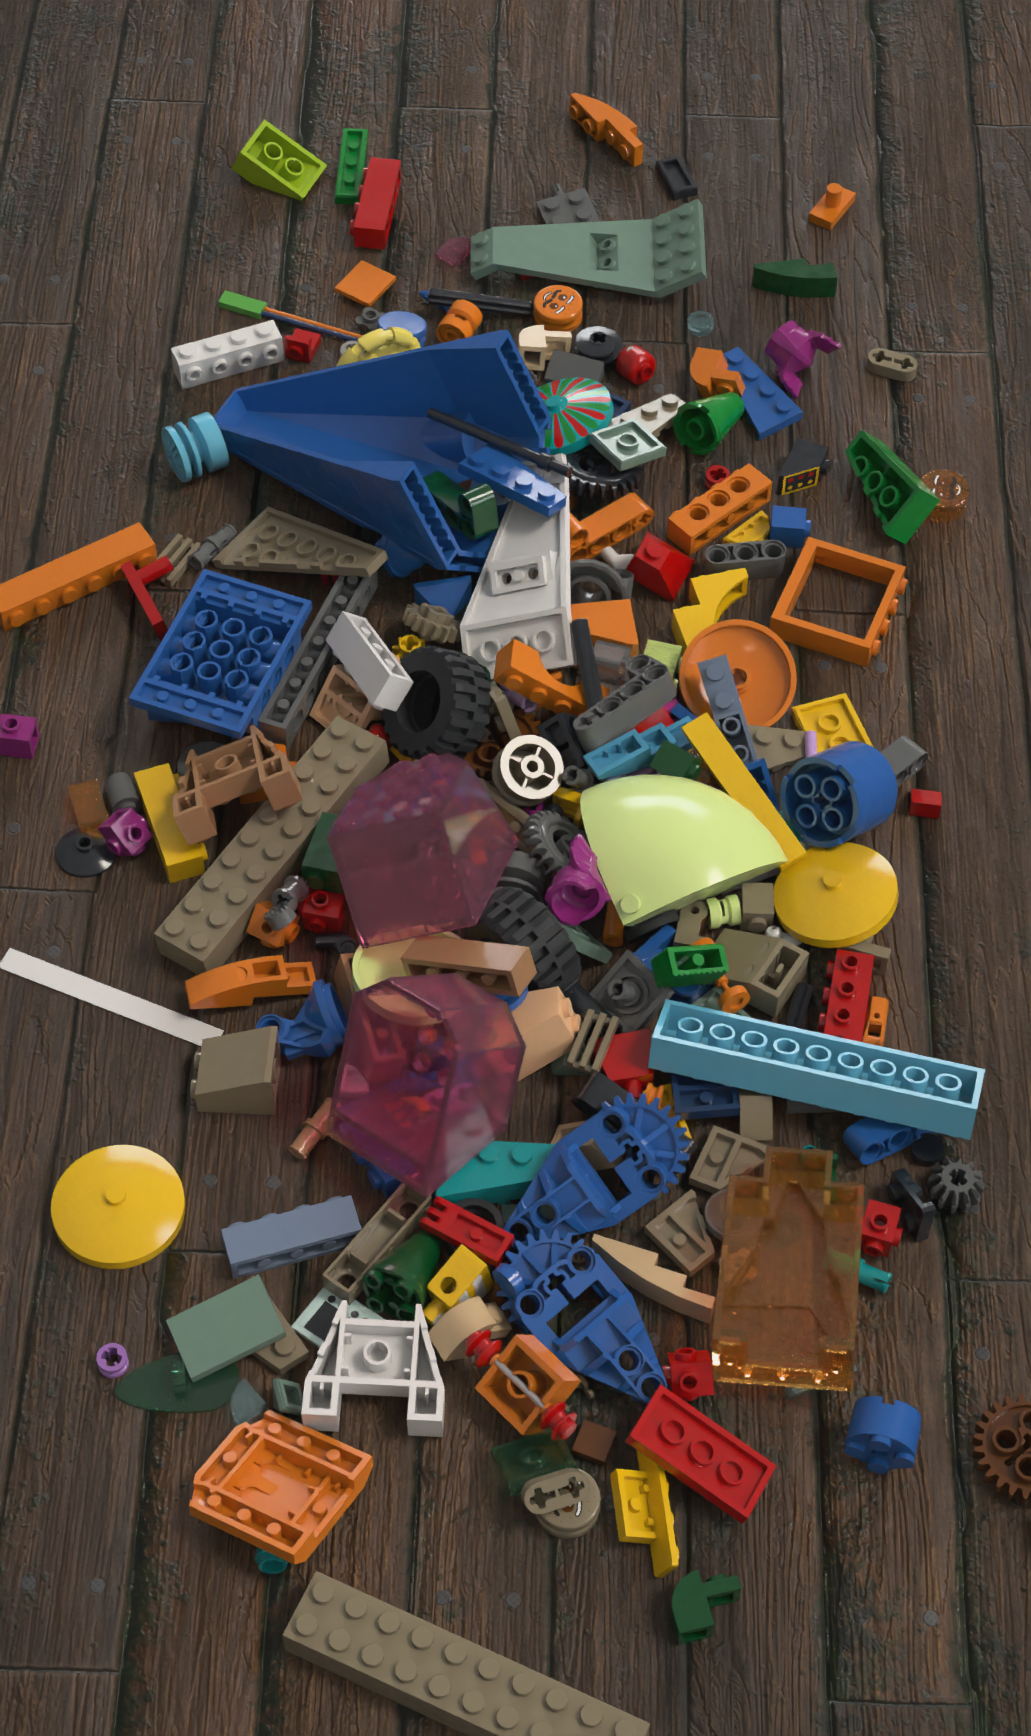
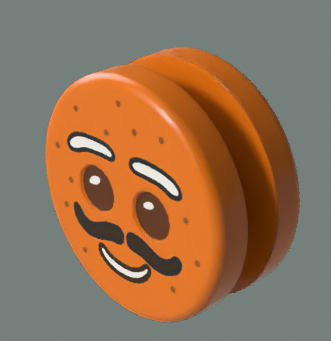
(558, 308)

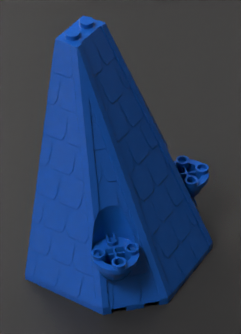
(364, 439)

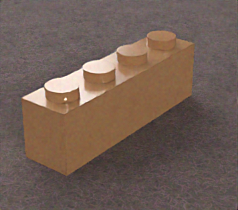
(492, 966)

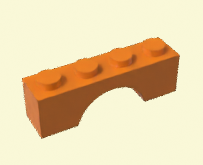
(522, 671)

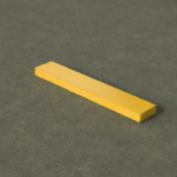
(739, 783)

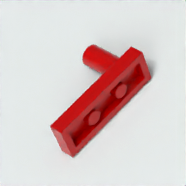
(142, 577)

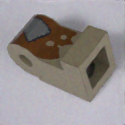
(691, 924)

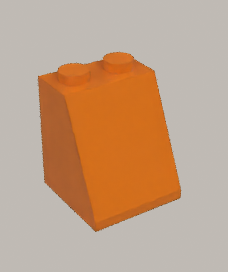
(609, 622)

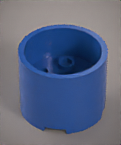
(839, 793)

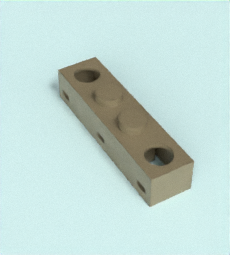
(376, 1239)

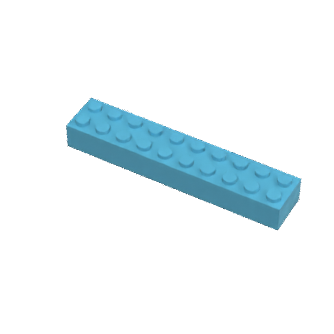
(816, 1069)

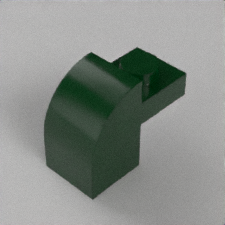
(692, 1603)

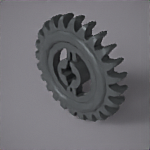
(541, 828)

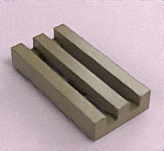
(174, 552)
(600, 1020)

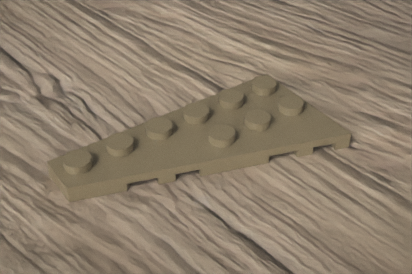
(294, 545)

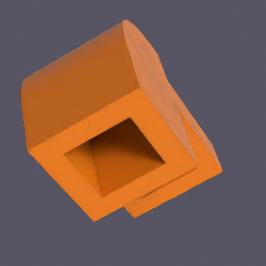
(711, 374)

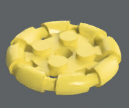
(380, 343)

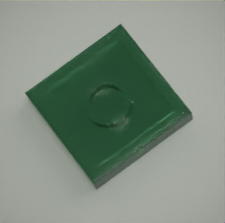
(530, 1458)

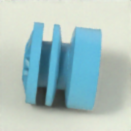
(198, 445)

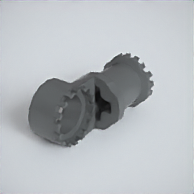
(286, 901)

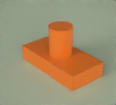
(831, 206)

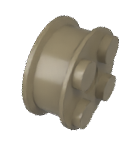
(527, 770)

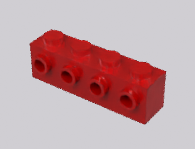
(377, 203)
(847, 996)

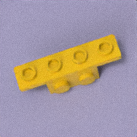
(645, 1512)

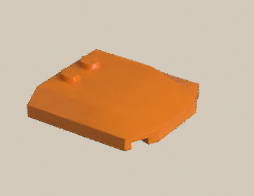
(279, 1485)

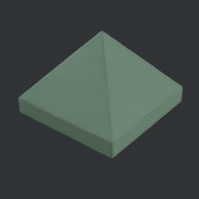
(287, 1396)

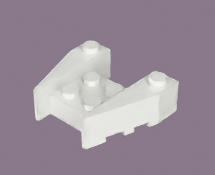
(378, 1361)

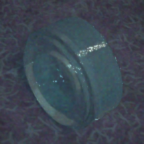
(700, 323)

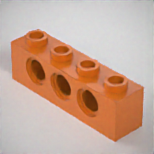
(719, 509)

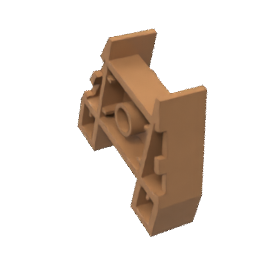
(227, 774)

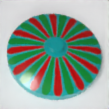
(576, 409)

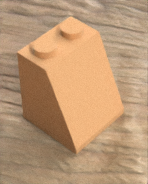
(546, 1027)

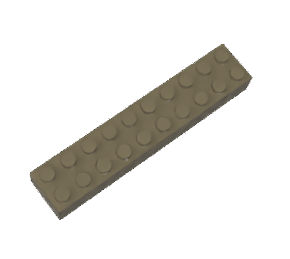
(268, 849)
(440, 1670)

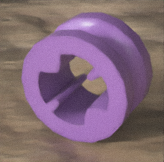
(106, 1352)

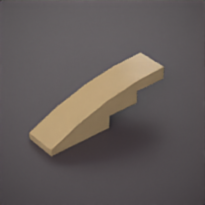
(640, 1271)

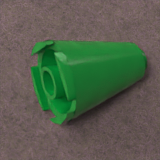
(707, 421)

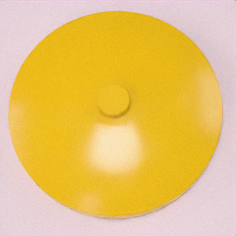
(836, 895)
(118, 1206)

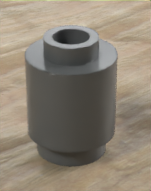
(122, 792)

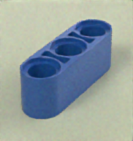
(876, 1139)

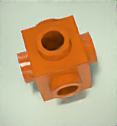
(260, 928)

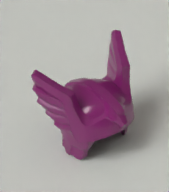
(794, 351)
(577, 889)

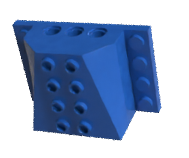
(222, 655)

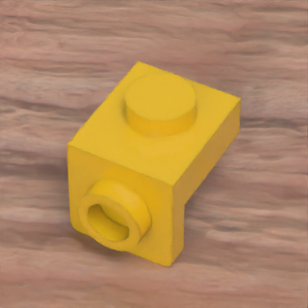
(569, 801)

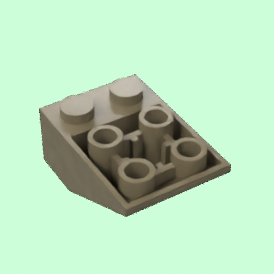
(764, 966)

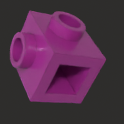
(125, 832)

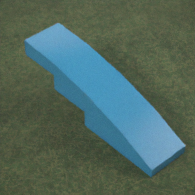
(634, 750)

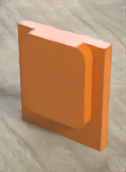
(365, 283)

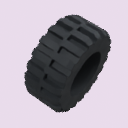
(461, 710)
(520, 920)

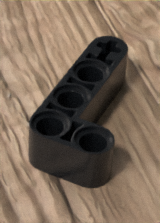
(599, 1089)

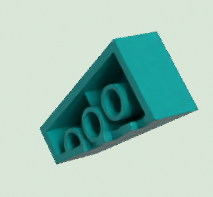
(497, 1173)

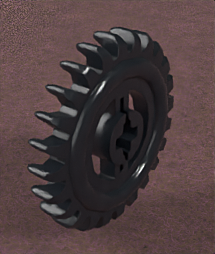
(599, 475)

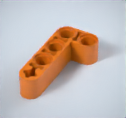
(608, 526)

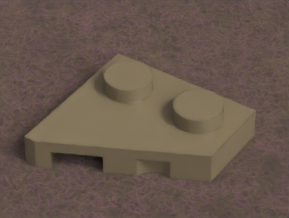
(505, 719)
(778, 746)
(723, 1156)
(682, 1234)

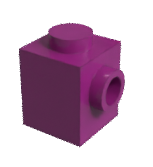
(18, 736)

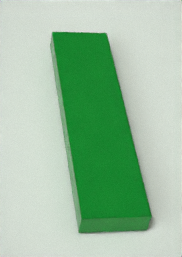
(351, 165)

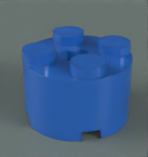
(883, 1434)

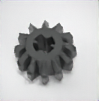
(944, 1182)

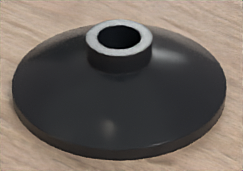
(84, 861)

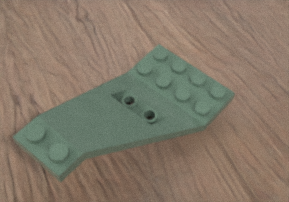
(622, 256)

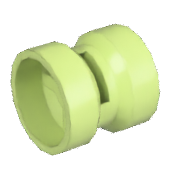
(723, 911)

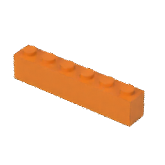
(74, 575)

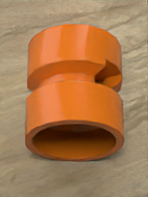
(459, 322)

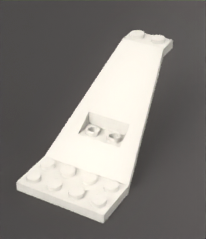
(526, 608)

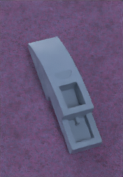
(727, 706)

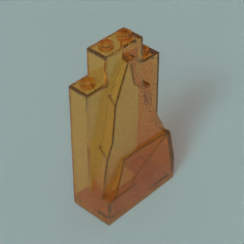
(789, 1275)

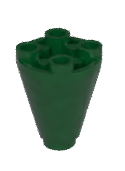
(402, 1276)

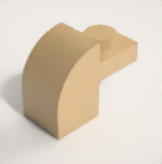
(538, 345)
(462, 1321)

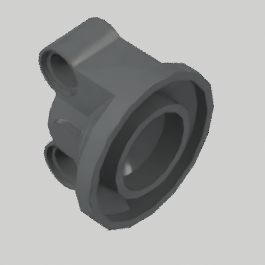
(615, 583)

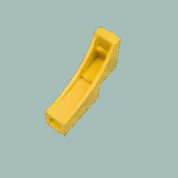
(709, 599)

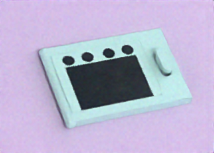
(318, 1316)

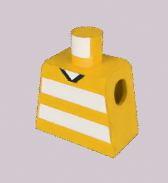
(457, 1281)

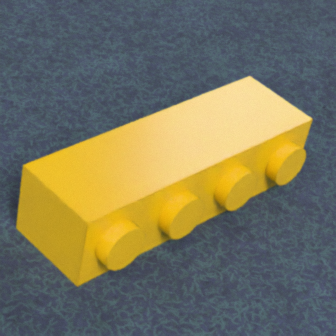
(156, 789)

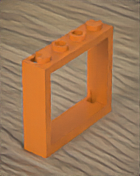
(826, 639)

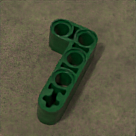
(467, 511)

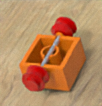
(525, 1383)

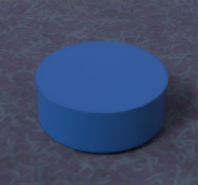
(509, 1279)

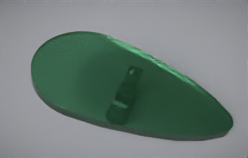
(168, 1387)

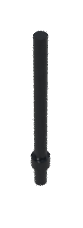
(544, 460)

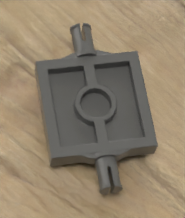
(567, 207)

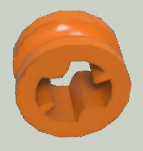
(653, 1092)

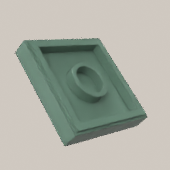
(627, 444)

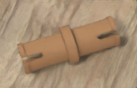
(313, 1131)

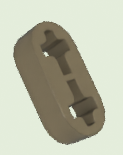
(892, 364)
(553, 1482)

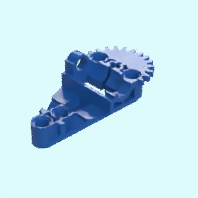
(575, 1188)
(603, 1334)

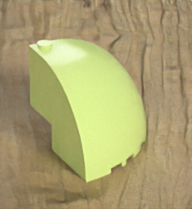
(672, 843)

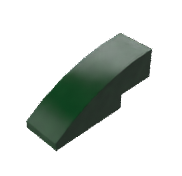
(796, 278)

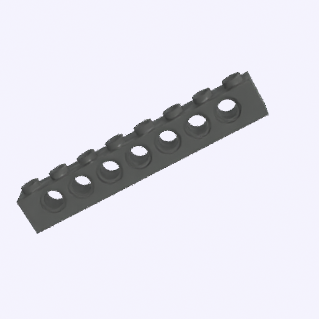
(312, 661)

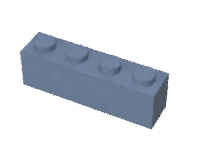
(290, 1236)

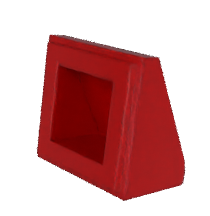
(925, 803)

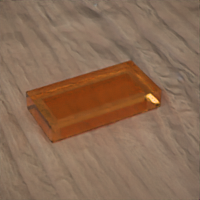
(88, 805)

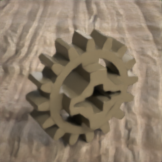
(432, 623)

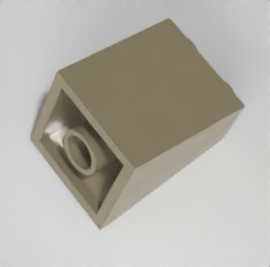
(238, 1072)

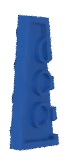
(763, 400)
(512, 479)

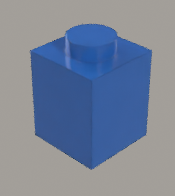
(789, 526)

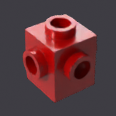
(322, 911)
(880, 1228)
(689, 1373)

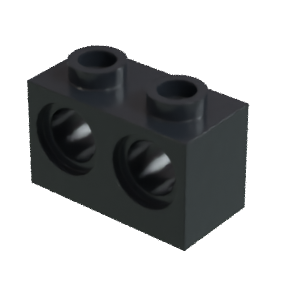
(561, 734)

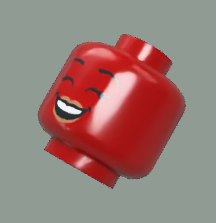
(634, 363)

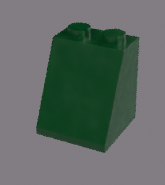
(318, 864)

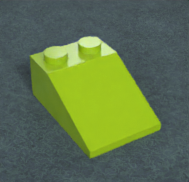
(278, 163)

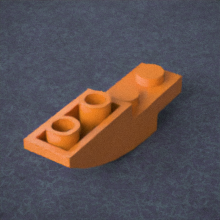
(607, 123)
(243, 980)

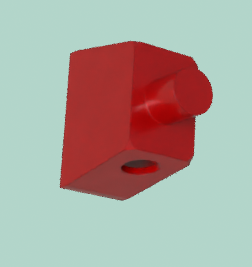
(628, 1061)

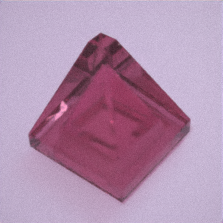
(454, 250)

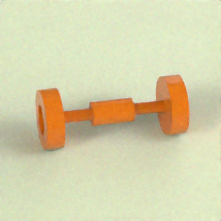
(732, 998)

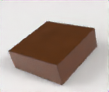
(594, 1442)

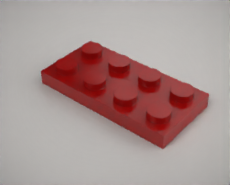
(701, 1453)

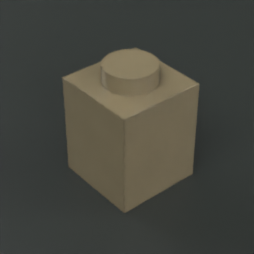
(756, 906)

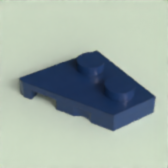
(703, 1098)

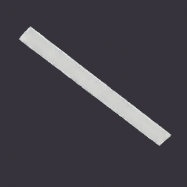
(108, 997)

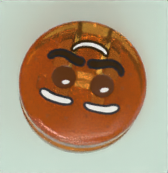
(952, 492)

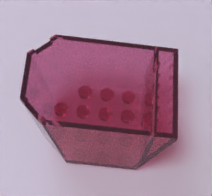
(419, 850)
(425, 1076)

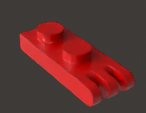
(466, 1228)

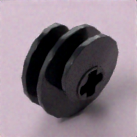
(599, 344)

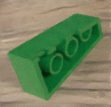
(894, 489)

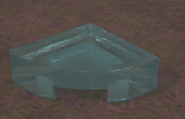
(245, 1403)

